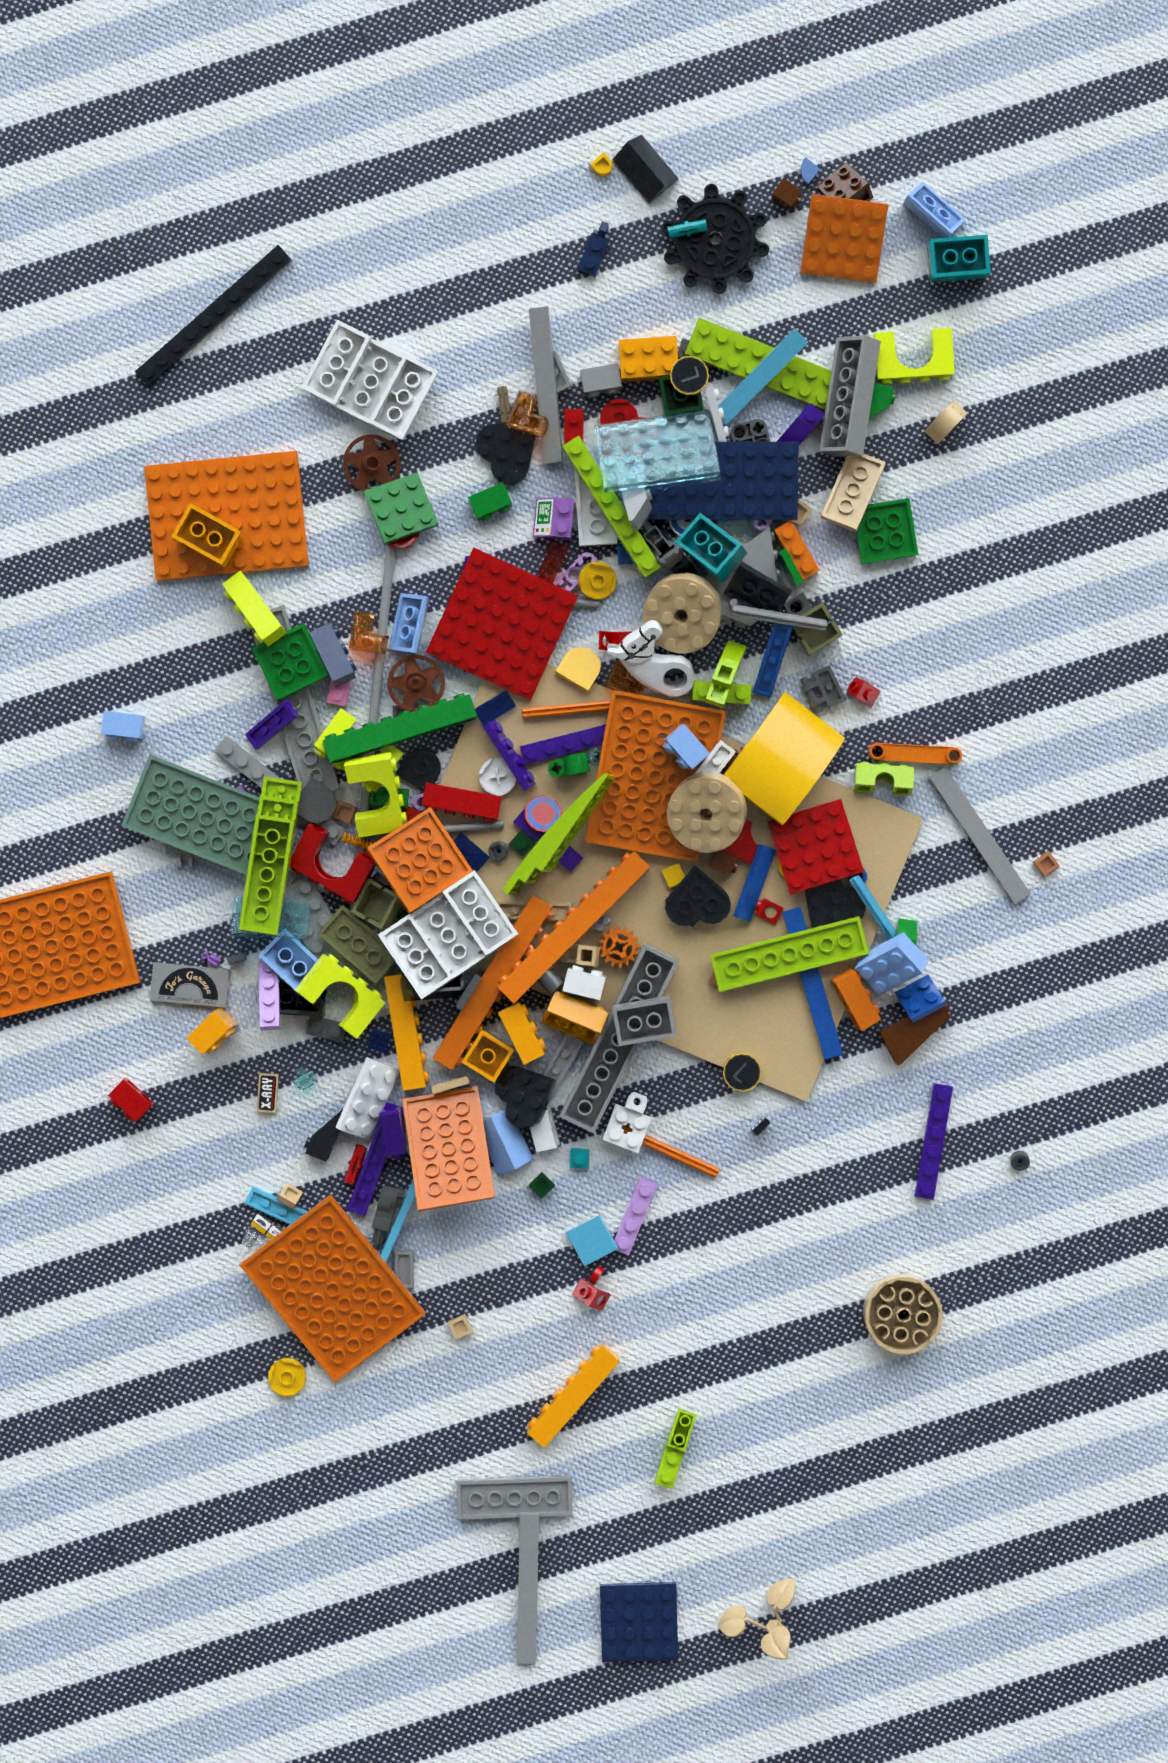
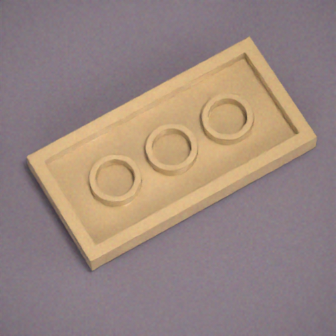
(853, 491)

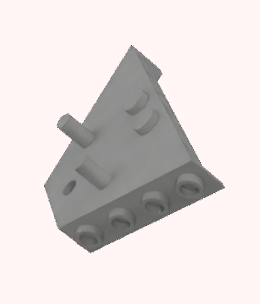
(760, 557)

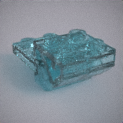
(293, 920)

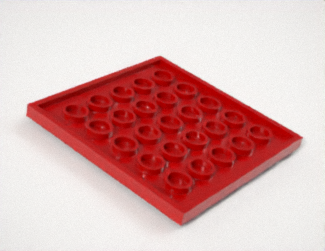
(501, 624)

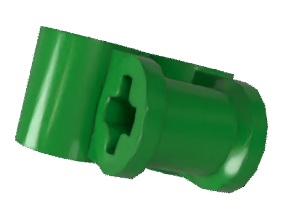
(570, 764)

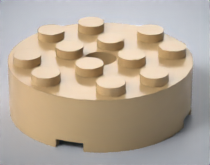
(692, 595)
(704, 831)
(897, 1294)

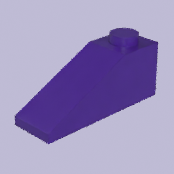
(803, 425)

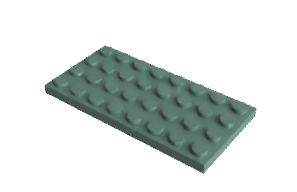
(193, 814)

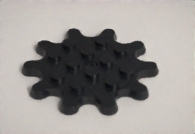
(736, 233)

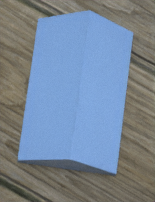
(933, 211)
(409, 623)
(288, 960)
(505, 1143)

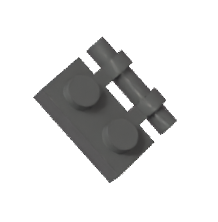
(828, 686)

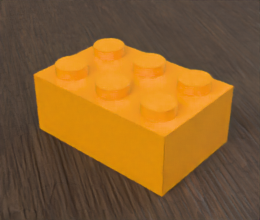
(647, 358)
(207, 535)
(574, 1017)
(212, 1030)
(522, 1032)

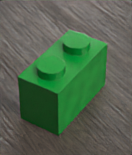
(490, 502)

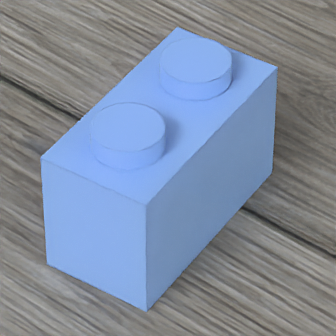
(122, 725)

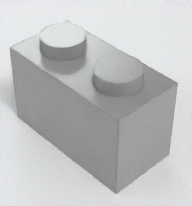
(601, 380)

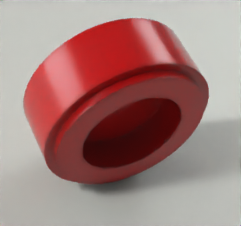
(596, 1275)

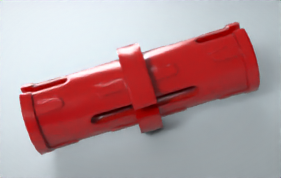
(350, 1175)

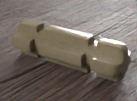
(504, 405)

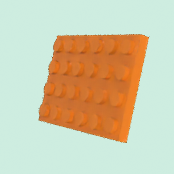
(448, 1148)

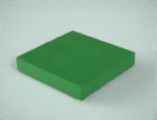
(790, 569)

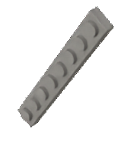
(256, 771)

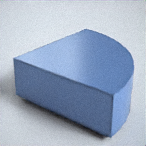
(808, 170)

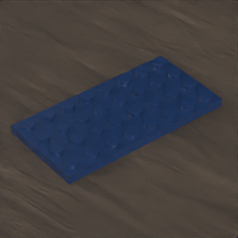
(753, 484)

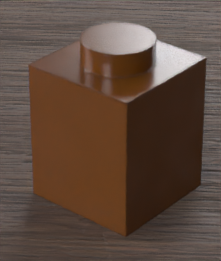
(787, 195)
(724, 862)

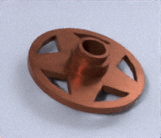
(371, 462)
(415, 682)

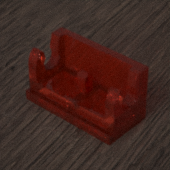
(553, 562)

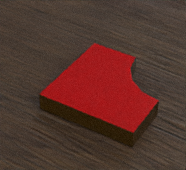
(744, 846)

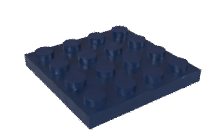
(639, 1622)

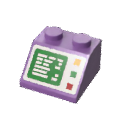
(553, 518)

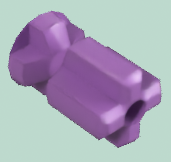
(212, 959)

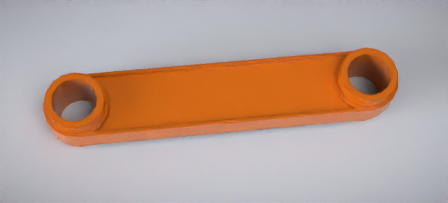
(915, 753)

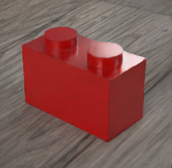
(130, 1099)

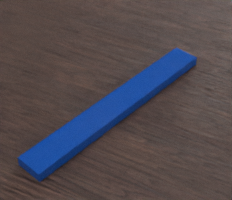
(815, 994)

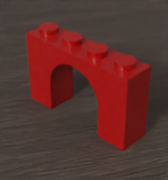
(306, 861)

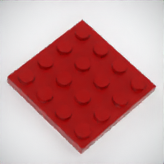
(816, 847)

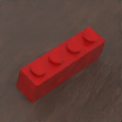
(461, 801)

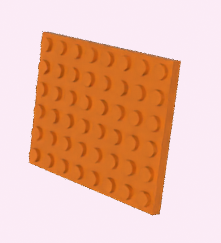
(249, 493)
(636, 803)
(63, 944)
(332, 1288)

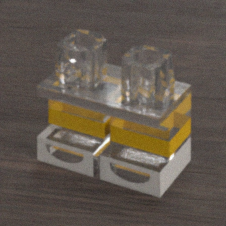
(258, 1228)

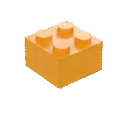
(488, 1055)

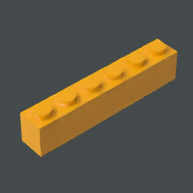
(406, 1036)
(573, 1395)

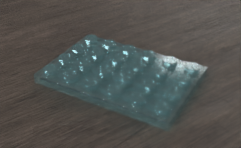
(656, 451)

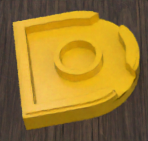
(580, 667)

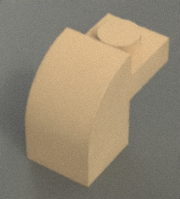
(945, 422)
(582, 955)

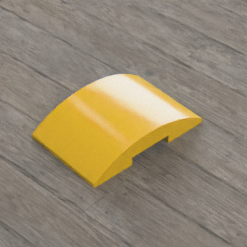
(784, 758)

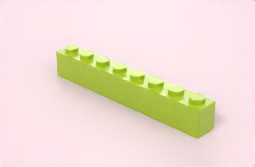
(611, 508)

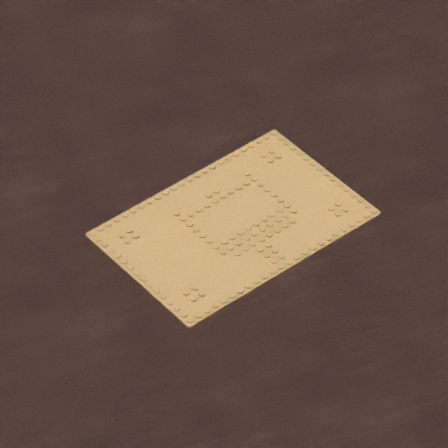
(756, 1019)

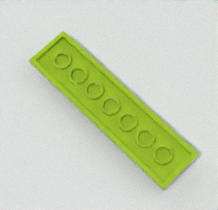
(742, 354)
(789, 954)

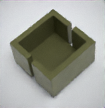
(813, 639)
(377, 905)

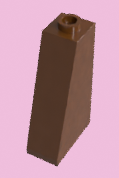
(905, 1037)

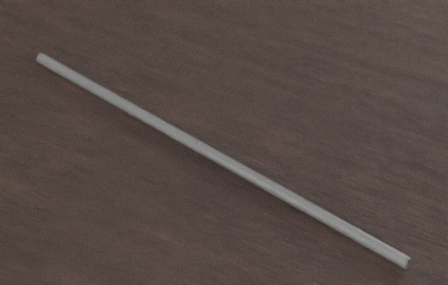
(378, 668)

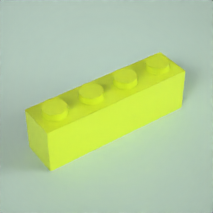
(254, 608)

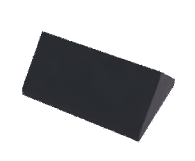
(644, 168)
(294, 1004)

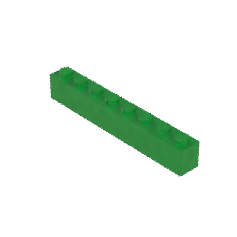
(399, 729)

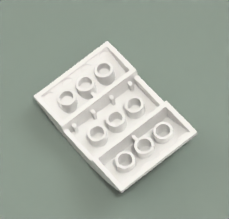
(369, 380)
(448, 935)

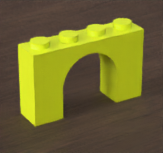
(940, 365)
(340, 723)
(378, 769)
(365, 1004)

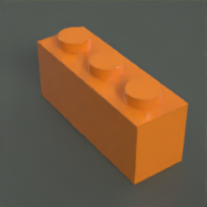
(791, 540)
(856, 999)

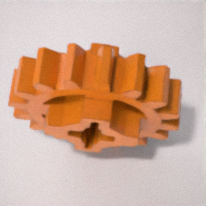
(624, 958)

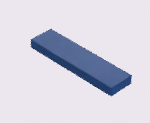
(772, 659)
(754, 882)

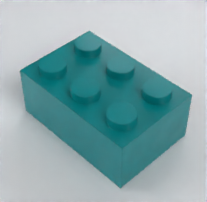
(958, 258)
(711, 547)

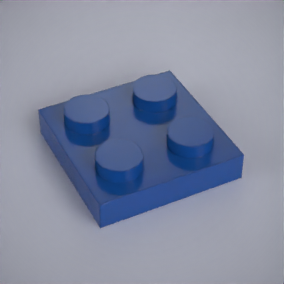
(920, 998)

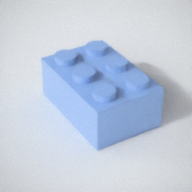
(685, 747)
(891, 964)

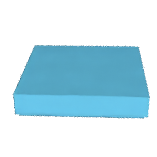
(592, 1240)

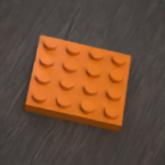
(844, 238)
(419, 860)

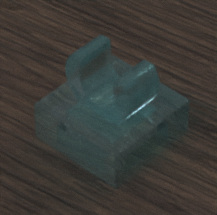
(305, 1079)

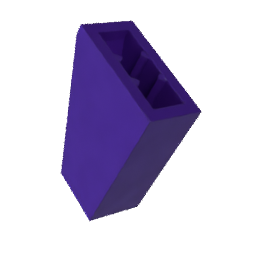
(393, 1132)

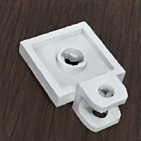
(634, 1116)

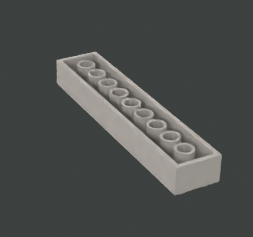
(607, 1059)

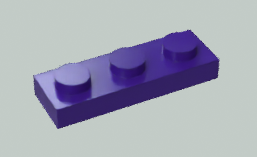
(271, 725)

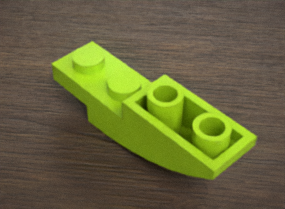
(725, 673)
(675, 1448)

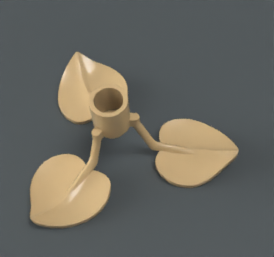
(778, 1640)

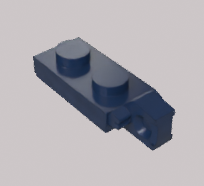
(595, 251)

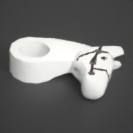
(649, 668)

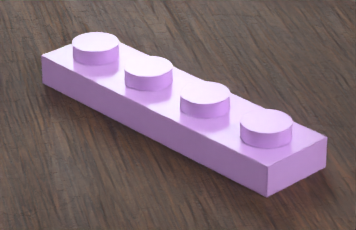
(269, 998)
(634, 1215)

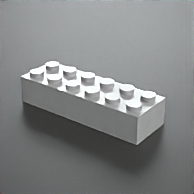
(850, 396)

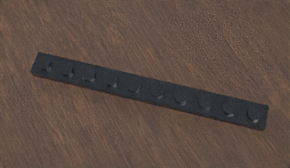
(213, 315)

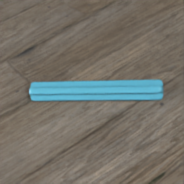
(873, 906)

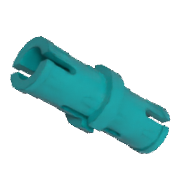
(687, 228)

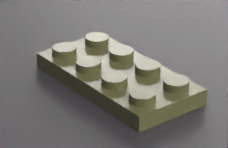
(357, 944)

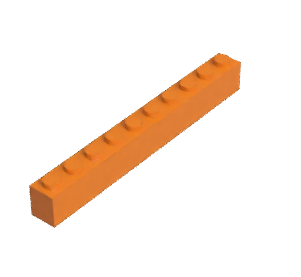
(577, 923)
(486, 991)

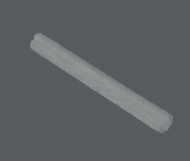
(779, 617)

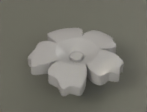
(603, 921)

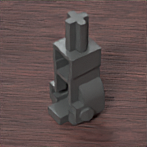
(658, 543)
(385, 1212)

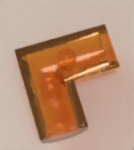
(523, 419)
(362, 637)
(620, 680)

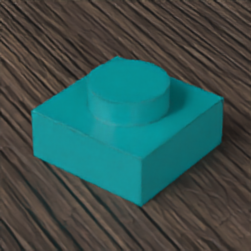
(579, 1158)

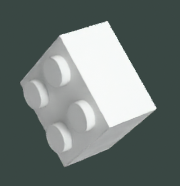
(583, 982)

